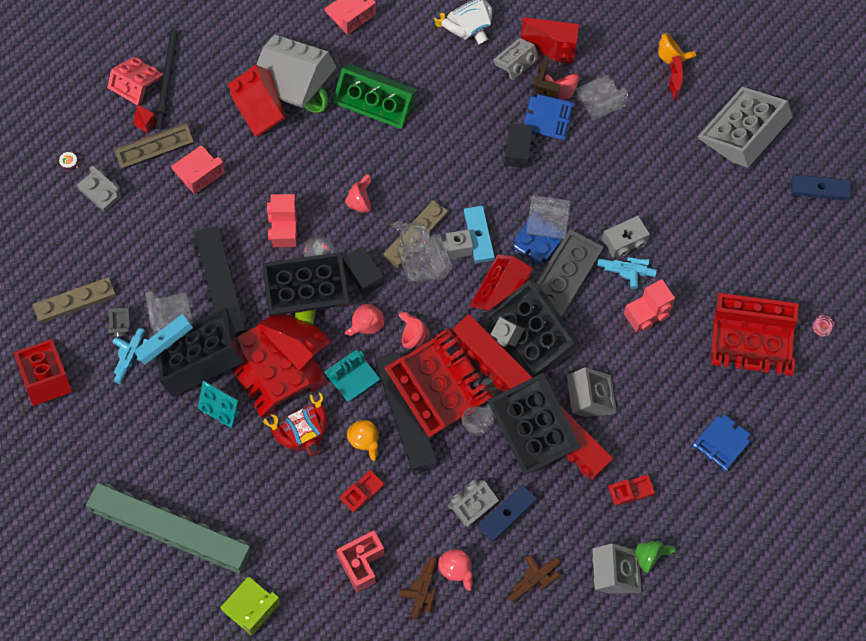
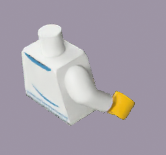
(468, 20)

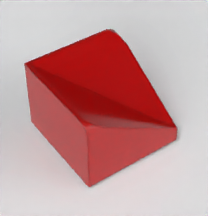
(144, 119)

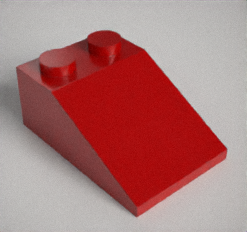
(551, 38)
(257, 99)
(502, 280)
(294, 338)
(42, 372)

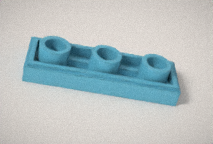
(477, 225)
(163, 339)

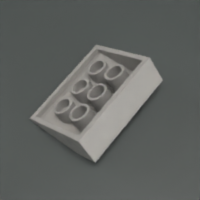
(295, 68)
(746, 125)

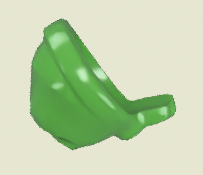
(318, 101)
(649, 552)

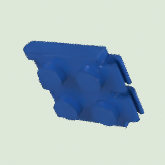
(548, 115)
(540, 247)
(723, 441)

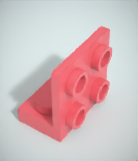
(351, 13)
(132, 78)
(198, 169)

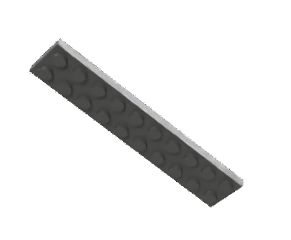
(560, 281)

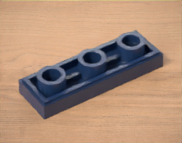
(810, 186)
(515, 504)

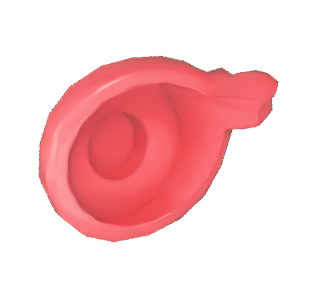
(567, 85)
(357, 196)
(366, 320)
(415, 332)
(457, 567)

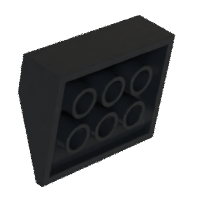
(305, 284)
(545, 333)
(201, 354)
(533, 423)

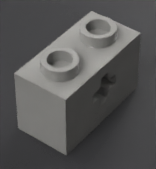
(625, 237)

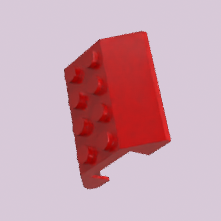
(754, 333)
(272, 373)
(436, 383)

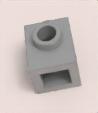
(458, 244)
(507, 332)

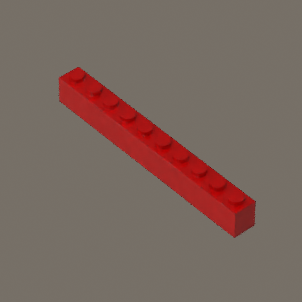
(507, 373)

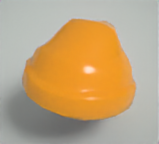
(668, 48)
(364, 436)

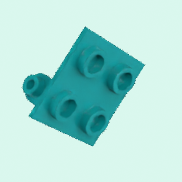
(352, 375)
(218, 404)

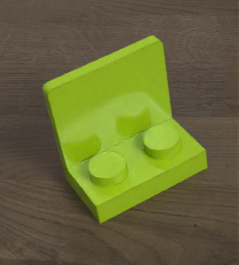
(250, 605)

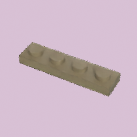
(153, 145)
(430, 217)
(74, 300)

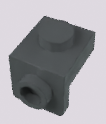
(119, 321)

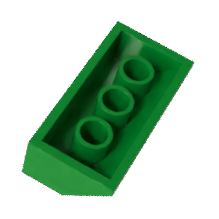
(374, 96)

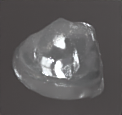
(413, 236)
(318, 246)
(478, 420)

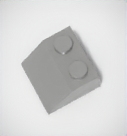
(591, 393)
(616, 570)

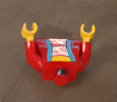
(302, 428)

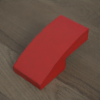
(676, 77)
(631, 491)
(361, 492)

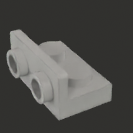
(517, 58)
(99, 189)
(472, 501)

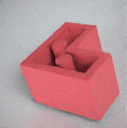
(283, 216)
(650, 308)
(356, 559)

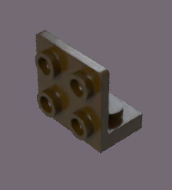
(540, 85)

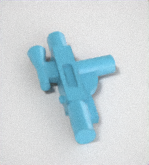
(628, 270)
(127, 354)

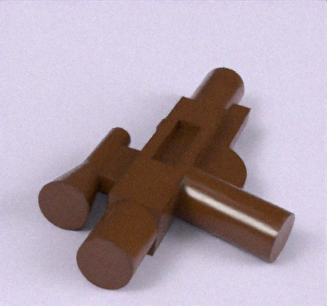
(533, 576)
(419, 590)

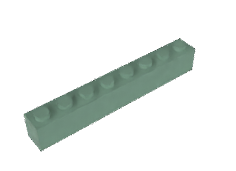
(169, 528)

